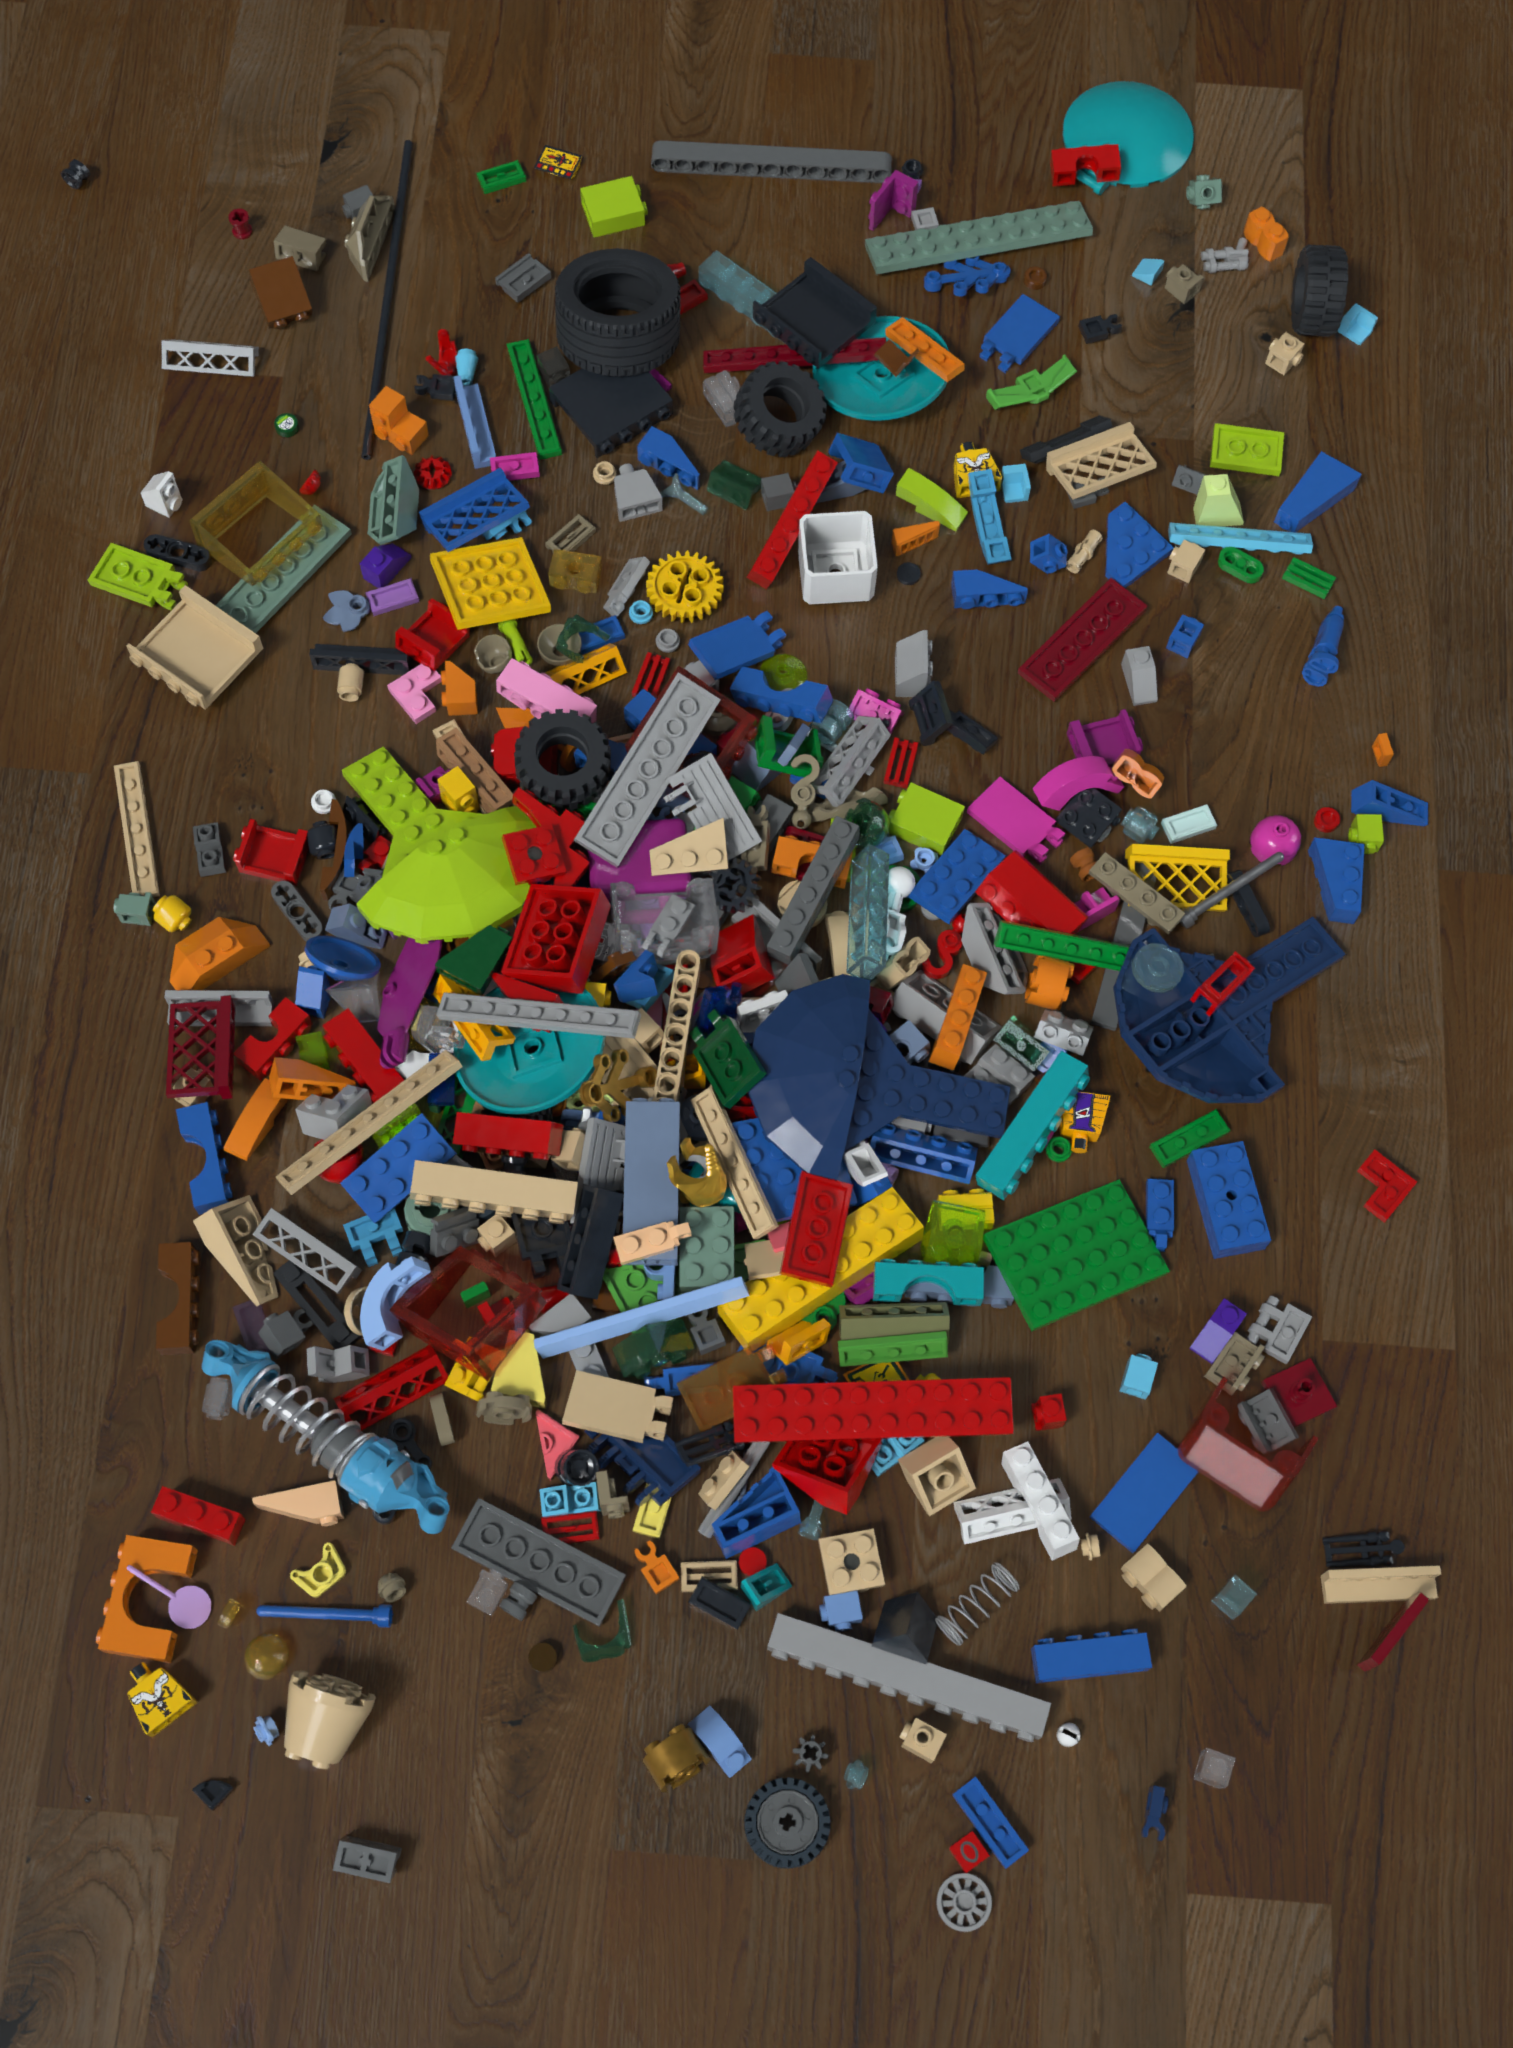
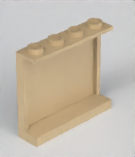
(197, 649)

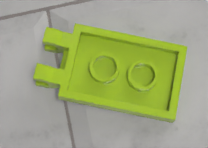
(136, 577)

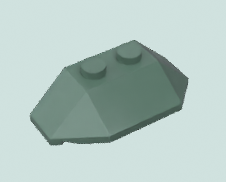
(393, 502)

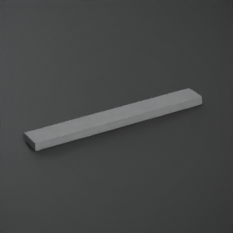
(539, 1015)

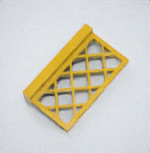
(1186, 857)

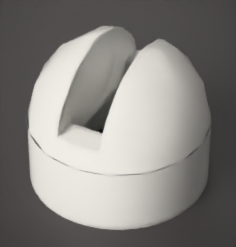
(1065, 1739)

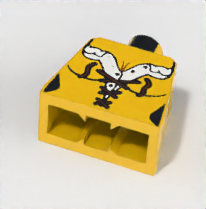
(971, 461)
(158, 1698)

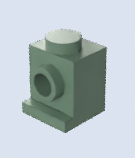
(135, 908)

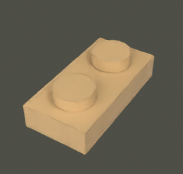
(723, 1480)

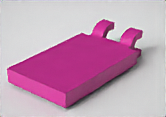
(1015, 820)

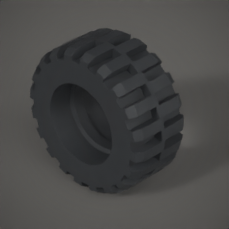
(1319, 290)
(794, 388)
(570, 730)

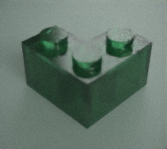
(653, 1347)

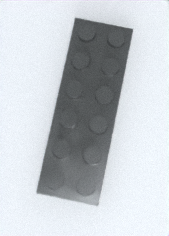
(539, 1562)

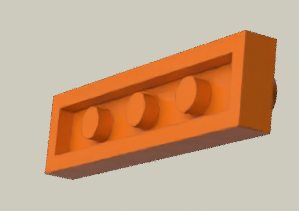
(930, 352)

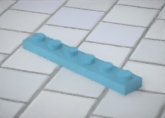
(1241, 538)

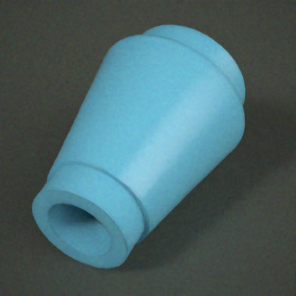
(466, 365)

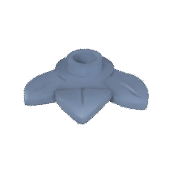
(344, 610)

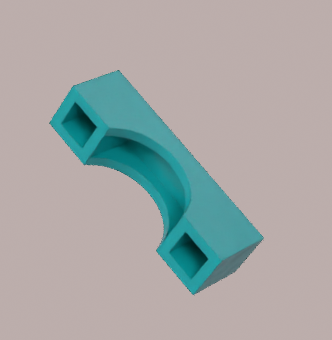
(961, 1282)

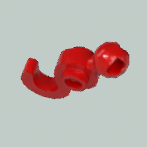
(948, 945)

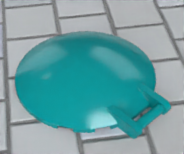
(1143, 121)

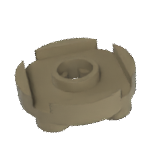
(504, 1409)

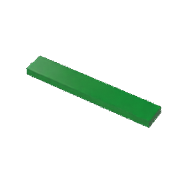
(534, 399)
(1060, 945)

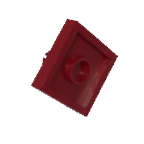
(1301, 1392)

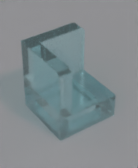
(1234, 1597)

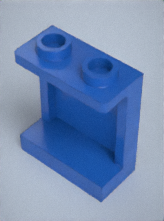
(864, 463)

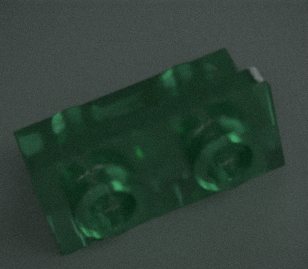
(733, 484)

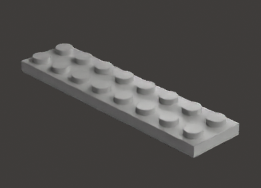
(645, 770)

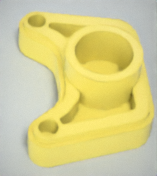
(321, 1575)

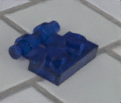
(721, 999)

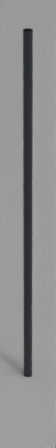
(387, 296)

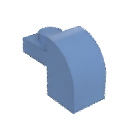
(720, 1741)

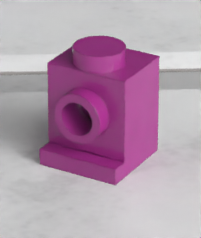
(429, 785)

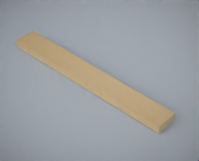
(368, 1122)

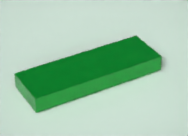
(1189, 1138)

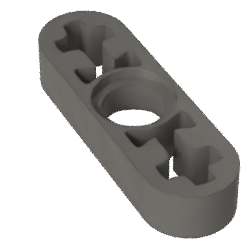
(296, 901)

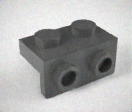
(1267, 1422)

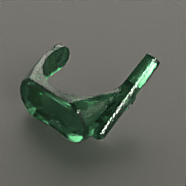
(572, 626)
(612, 1649)

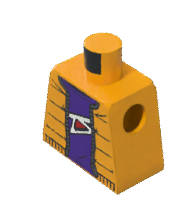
(1084, 1120)

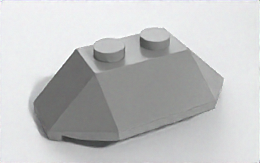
(1003, 966)

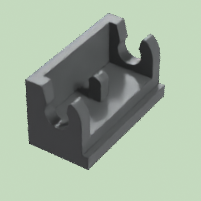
(366, 1858)

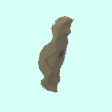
(824, 810)

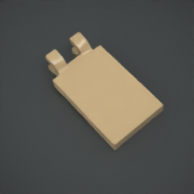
(615, 1408)

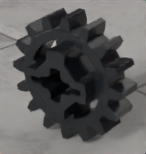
(736, 886)

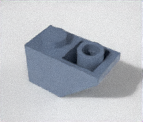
(351, 925)

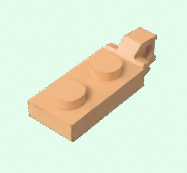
(650, 1241)

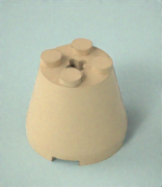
(323, 1717)

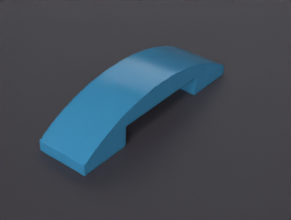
(987, 517)

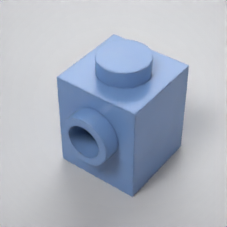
(841, 1611)

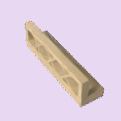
(1379, 1584)

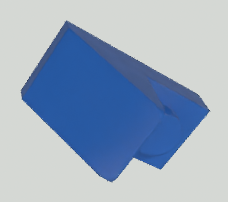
(638, 979)

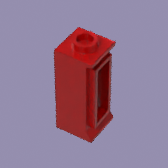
(1239, 966)

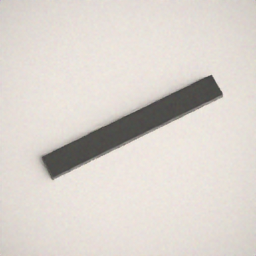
(1128, 928)

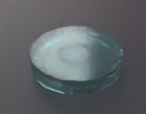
(1157, 968)

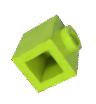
(1368, 831)

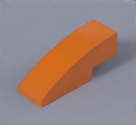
(254, 1122)

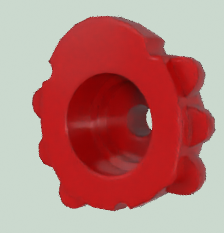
(311, 484)

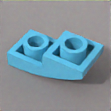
(892, 1450)
(569, 1500)

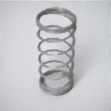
(947, 1625)

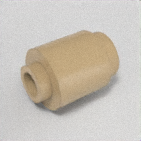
(350, 682)

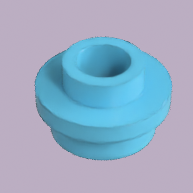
(640, 606)

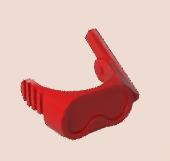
(447, 351)

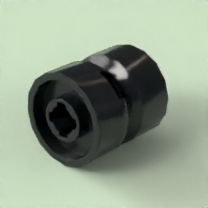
(415, 1242)
(576, 1467)

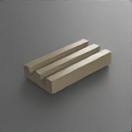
(575, 538)

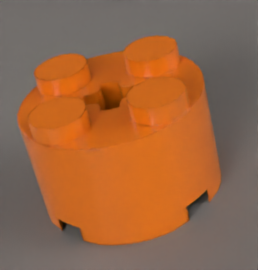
(1048, 982)

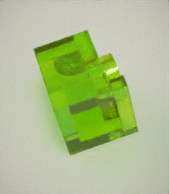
(313, 1049)

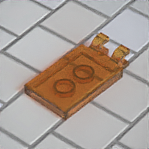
(711, 1389)

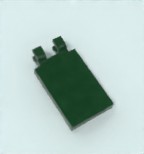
(727, 1059)

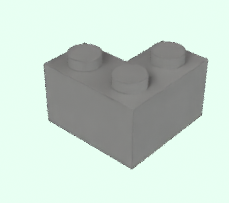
(324, 1116)

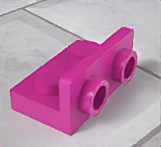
(869, 705)

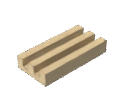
(711, 1576)

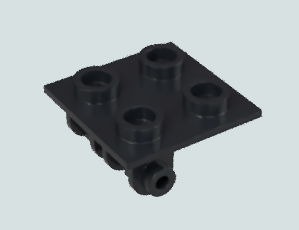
(1089, 816)

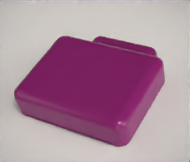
(636, 863)

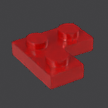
(1391, 1182)

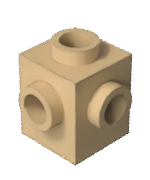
(1284, 353)

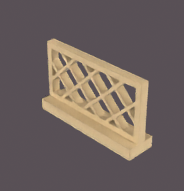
(1093, 449)

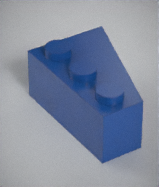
(757, 1515)

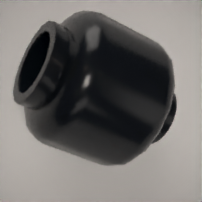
(322, 840)

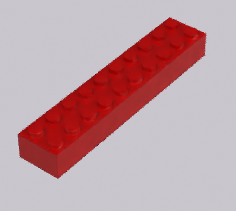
(872, 1410)

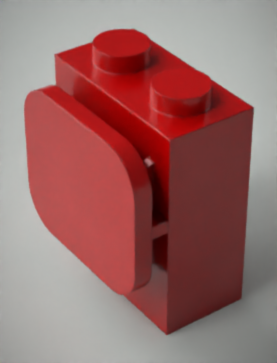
(504, 760)

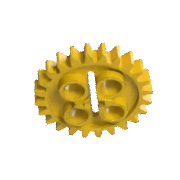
(705, 592)

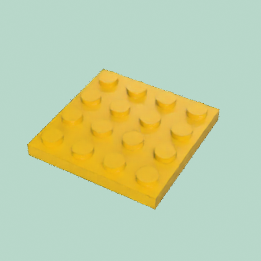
(490, 583)

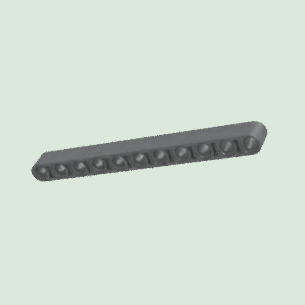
(771, 161)

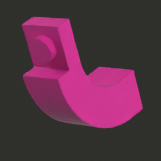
(1073, 777)

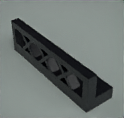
(367, 658)

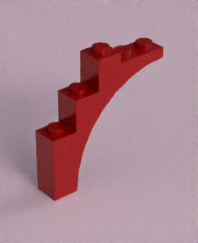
(565, 829)

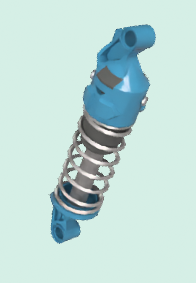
(363, 1462)

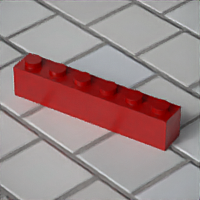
(787, 526)

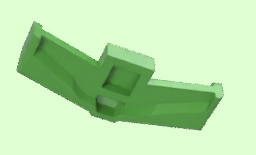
(1032, 386)

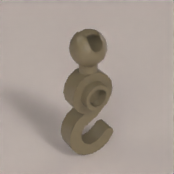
(803, 792)

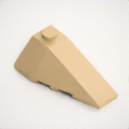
(229, 1237)

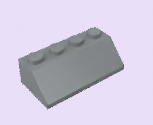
(926, 1004)

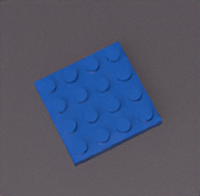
(774, 1171)

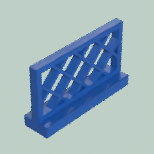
(470, 501)

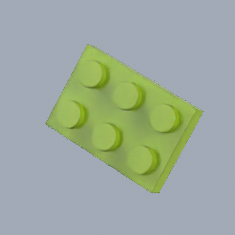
(1247, 449)

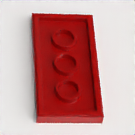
(816, 1229)

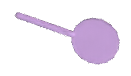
(188, 1605)

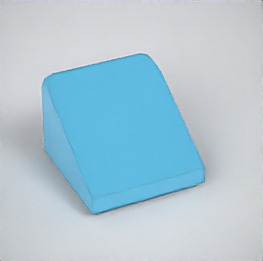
(1148, 270)

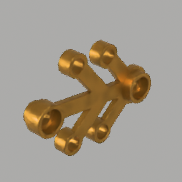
(593, 1092)

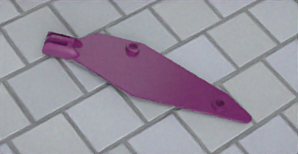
(403, 996)

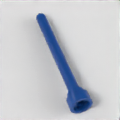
(379, 1615)

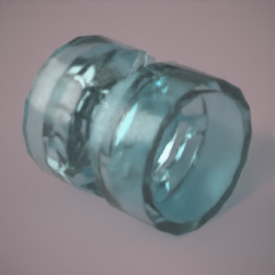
(835, 721)

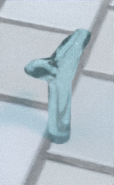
(675, 490)

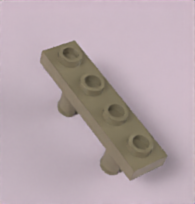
(1136, 893)

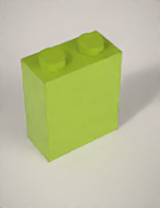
(613, 206)
(925, 818)

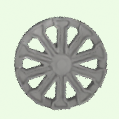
(964, 1902)

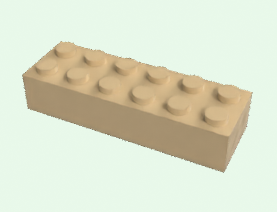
(493, 1191)

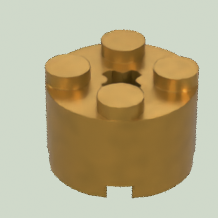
(675, 1758)

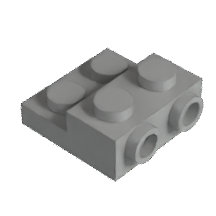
(1064, 1031)
(1000, 1068)

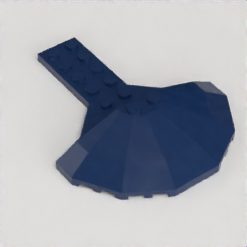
(1226, 1053)
(844, 1079)

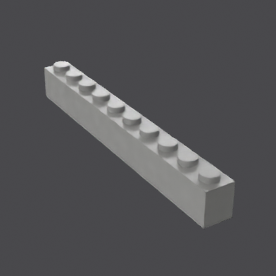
(919, 1681)

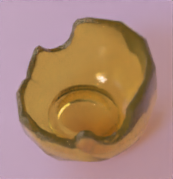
(266, 1656)

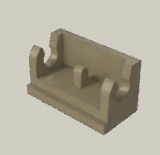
(303, 246)

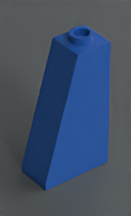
(1317, 491)

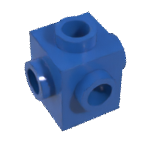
(1048, 554)

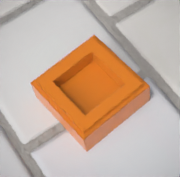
(1382, 750)

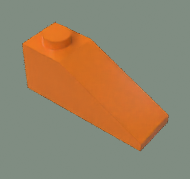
(300, 1079)

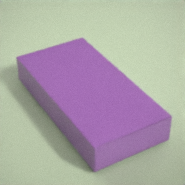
(392, 597)

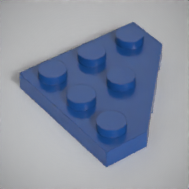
(1132, 546)

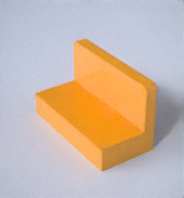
(799, 1340)

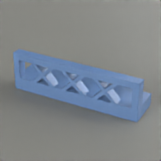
(475, 423)

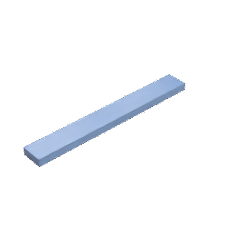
(636, 1318)

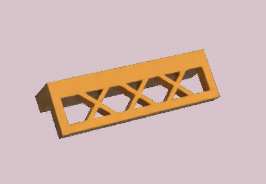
(591, 659)
(477, 1035)

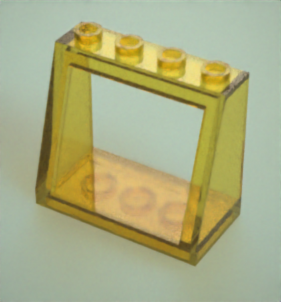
(236, 503)

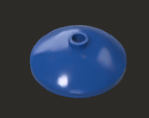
(342, 958)

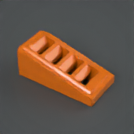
(913, 536)

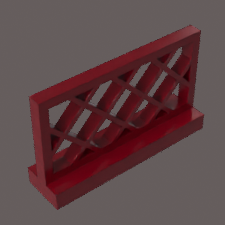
(223, 1052)

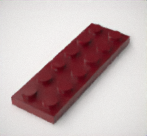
(1082, 639)

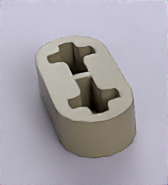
(442, 1419)

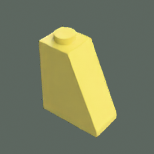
(521, 1372)

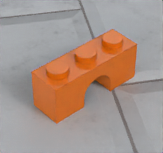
(792, 853)

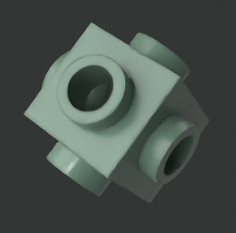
(1204, 191)

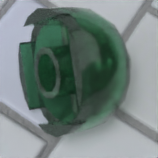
(872, 822)

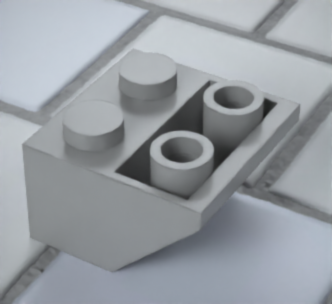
(913, 664)

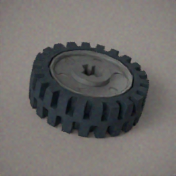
(799, 1843)

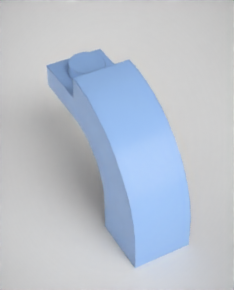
(377, 1323)

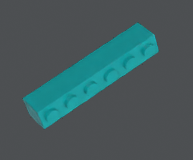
(1033, 1125)

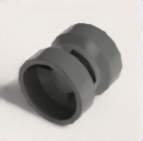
(518, 1601)

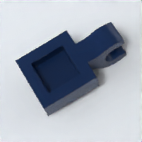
(1155, 1805)

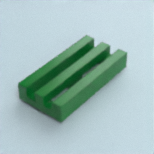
(501, 180)
(1310, 575)

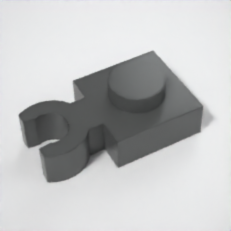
(343, 888)
(706, 1333)

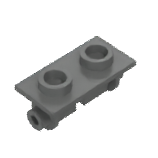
(1188, 479)

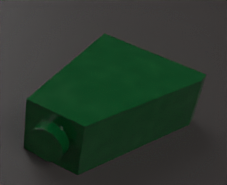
(476, 959)

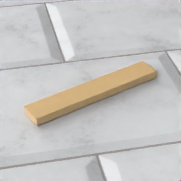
(136, 829)
(734, 1163)

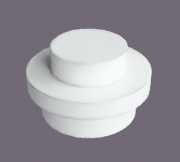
(322, 801)

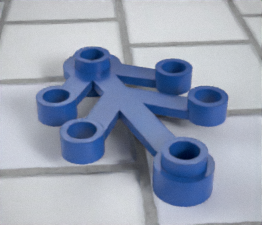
(994, 272)

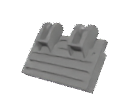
(714, 801)
(602, 1158)

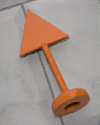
(519, 718)

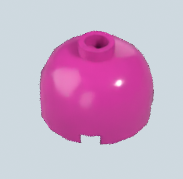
(1275, 835)

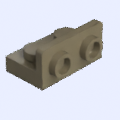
(609, 1502)

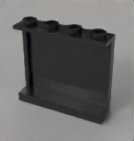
(816, 314)
(611, 407)

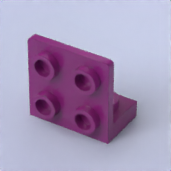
(897, 193)

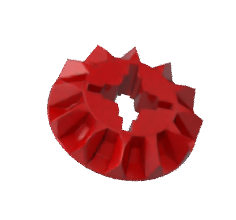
(441, 476)

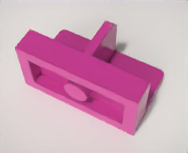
(1097, 906)

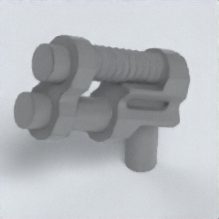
(1233, 259)

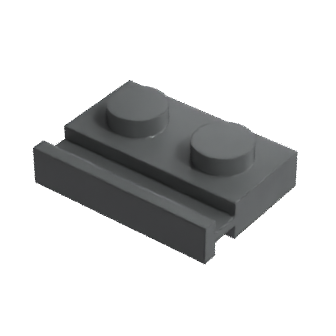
(523, 277)
(453, 1230)

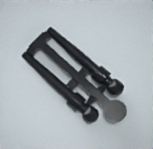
(716, 1430)
(1396, 1547)

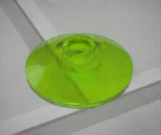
(793, 678)

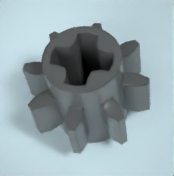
(811, 1745)

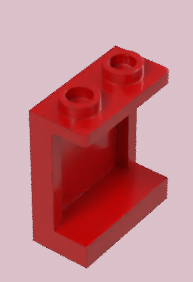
(432, 636)
(271, 853)

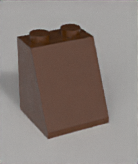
(280, 293)

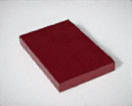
(1393, 1632)

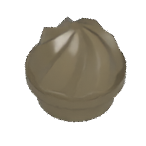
(391, 1587)

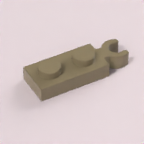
(758, 854)

